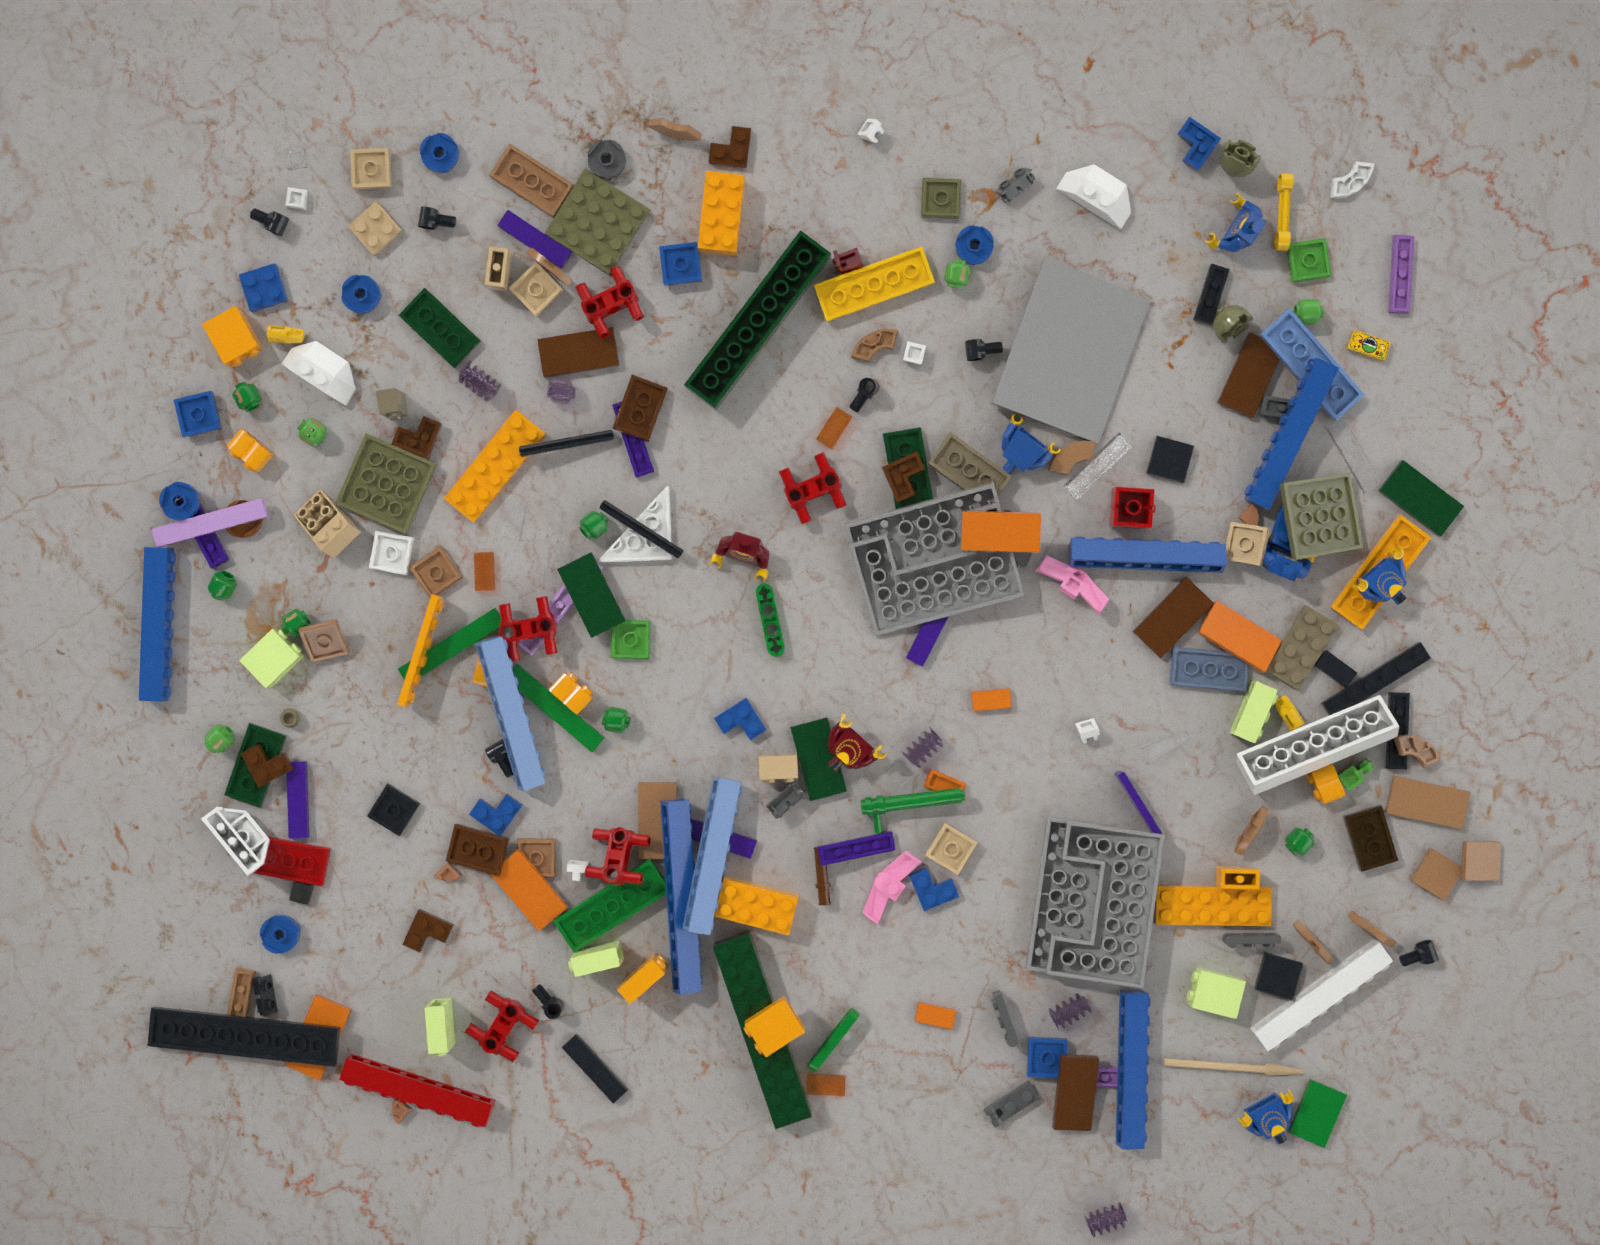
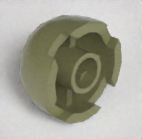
(1238, 158)
(1231, 322)

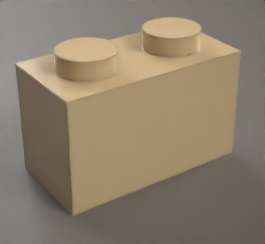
(498, 269)
(778, 767)

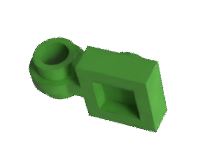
(1351, 777)

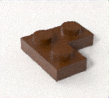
(734, 154)
(421, 441)
(898, 473)
(264, 769)
(424, 926)

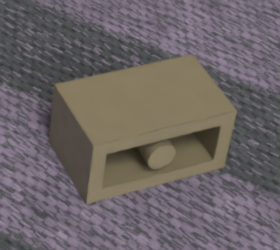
(391, 404)

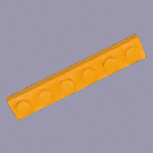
(418, 658)

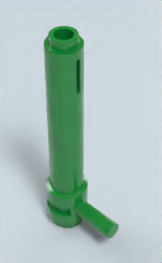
(881, 804)

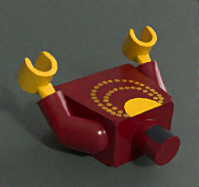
(744, 549)
(850, 748)

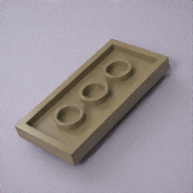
(966, 465)
(1301, 647)

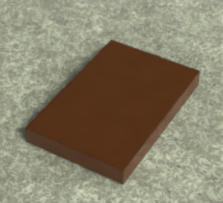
(640, 408)
(477, 849)

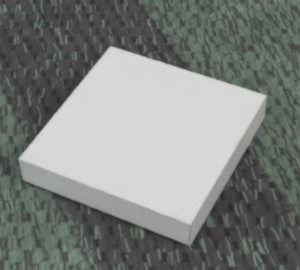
(391, 553)

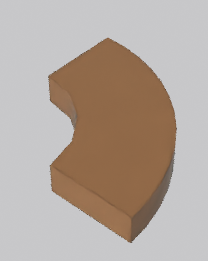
(674, 130)
(554, 270)
(873, 343)
(1071, 455)
(1418, 748)
(1251, 830)
(1372, 929)
(1313, 942)

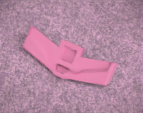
(1074, 582)
(889, 885)

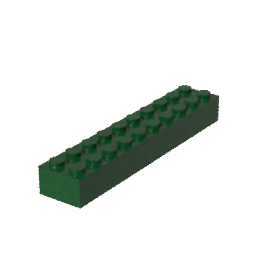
(758, 320)
(749, 995)

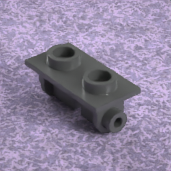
(1008, 187)
(785, 799)

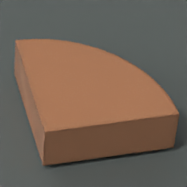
(1250, 515)
(448, 873)
(399, 1110)

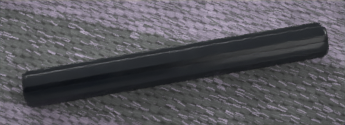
(566, 443)
(641, 529)

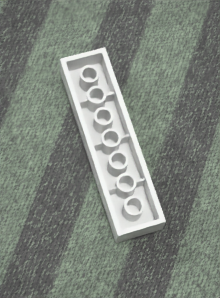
(1317, 744)

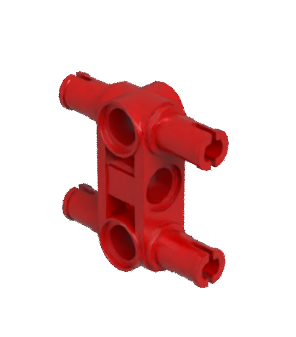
(609, 302)
(812, 488)
(528, 628)
(617, 856)
(501, 1026)

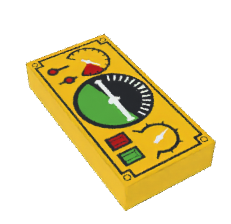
(1368, 345)

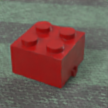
(1132, 507)

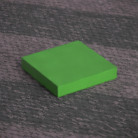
(1308, 260)
(631, 640)

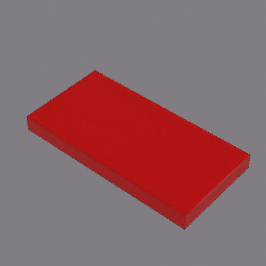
(295, 861)

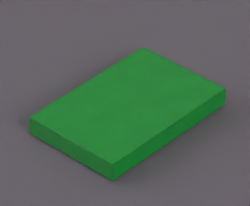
(1317, 1113)

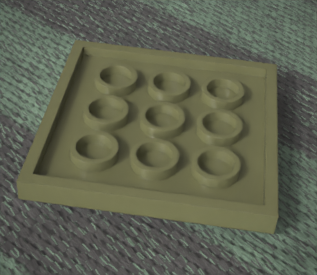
(597, 221)
(386, 483)
(1321, 516)

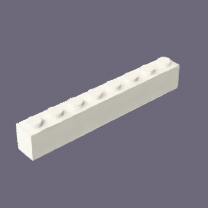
(1321, 995)

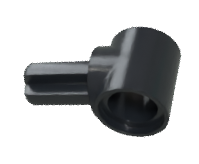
(430, 219)
(273, 221)
(977, 349)
(863, 395)
(498, 754)
(1423, 953)
(547, 1000)

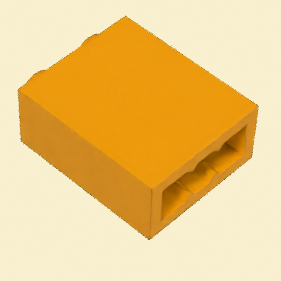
(232, 336)
(643, 977)
(774, 1026)

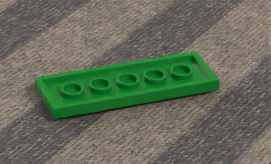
(610, 907)

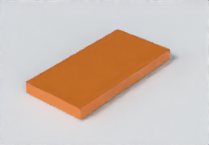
(1001, 531)
(1239, 636)
(529, 890)
(324, 1013)

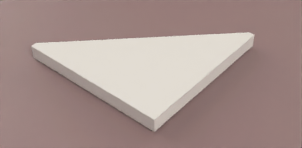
(635, 547)

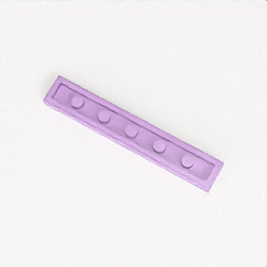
(210, 522)
(559, 607)

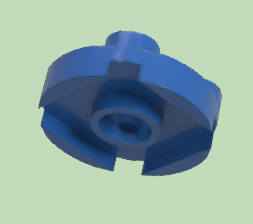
(429, 157)
(974, 234)
(350, 294)
(170, 507)
(290, 930)

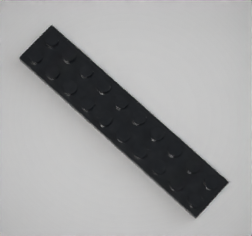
(243, 1036)

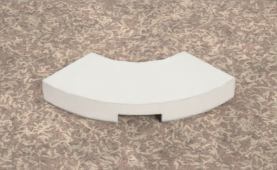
(1353, 181)

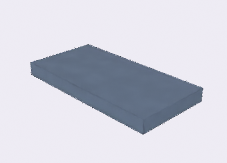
(1208, 669)

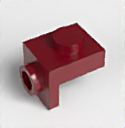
(847, 261)

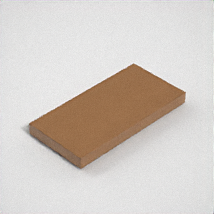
(531, 180)
(1427, 802)
(650, 815)

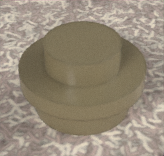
(290, 718)

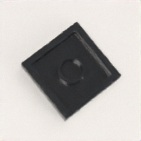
(1170, 459)
(393, 809)
(1278, 975)

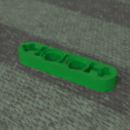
(767, 620)
(833, 1039)

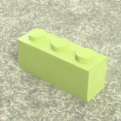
(1254, 712)

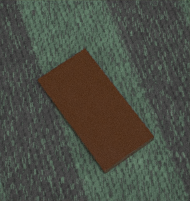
(577, 353)
(1249, 376)
(1173, 617)
(1075, 1092)

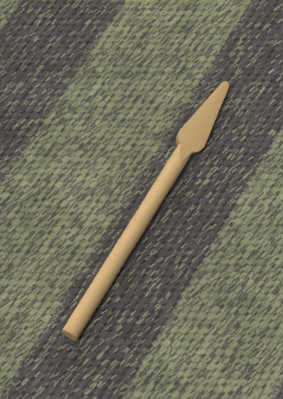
(1268, 1069)

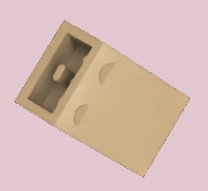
(326, 524)

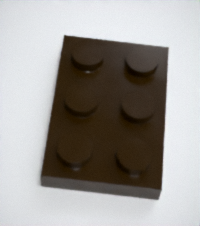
(1370, 838)

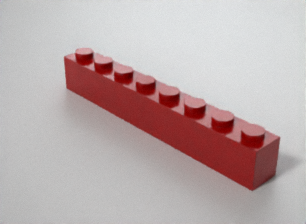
(417, 1090)

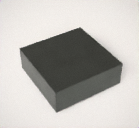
(301, 892)

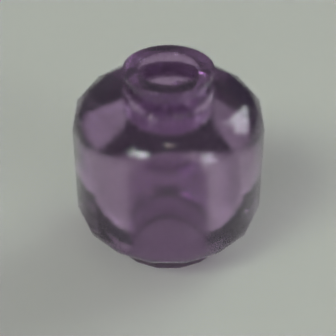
(561, 391)

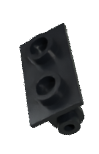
(267, 1002)

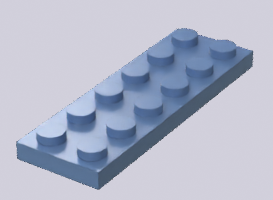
(1298, 346)

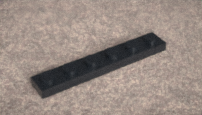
(1377, 679)

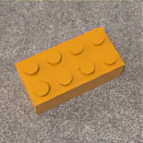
(721, 213)
(756, 905)

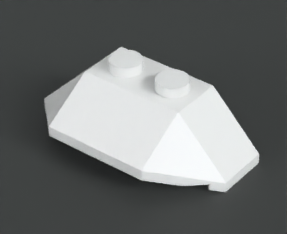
(1098, 193)
(322, 369)
(239, 837)

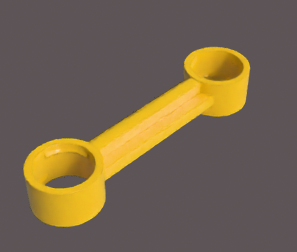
(1284, 188)

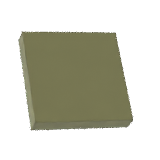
(940, 198)

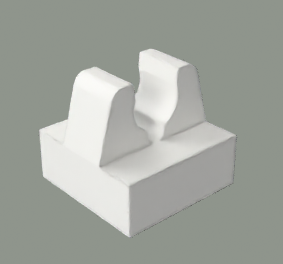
(869, 129)
(1087, 729)
(577, 868)

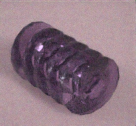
(478, 382)
(923, 748)
(1069, 1011)
(1105, 1220)

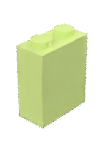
(272, 657)
(596, 958)
(1216, 992)
(440, 1026)

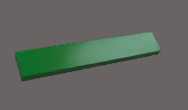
(458, 642)
(557, 709)

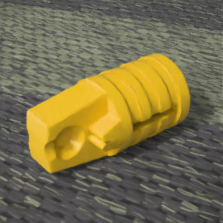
(284, 334)
(1289, 713)

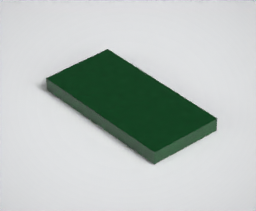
(439, 328)
(901, 444)
(1421, 498)
(591, 595)
(813, 755)
(241, 782)

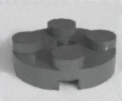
(608, 170)

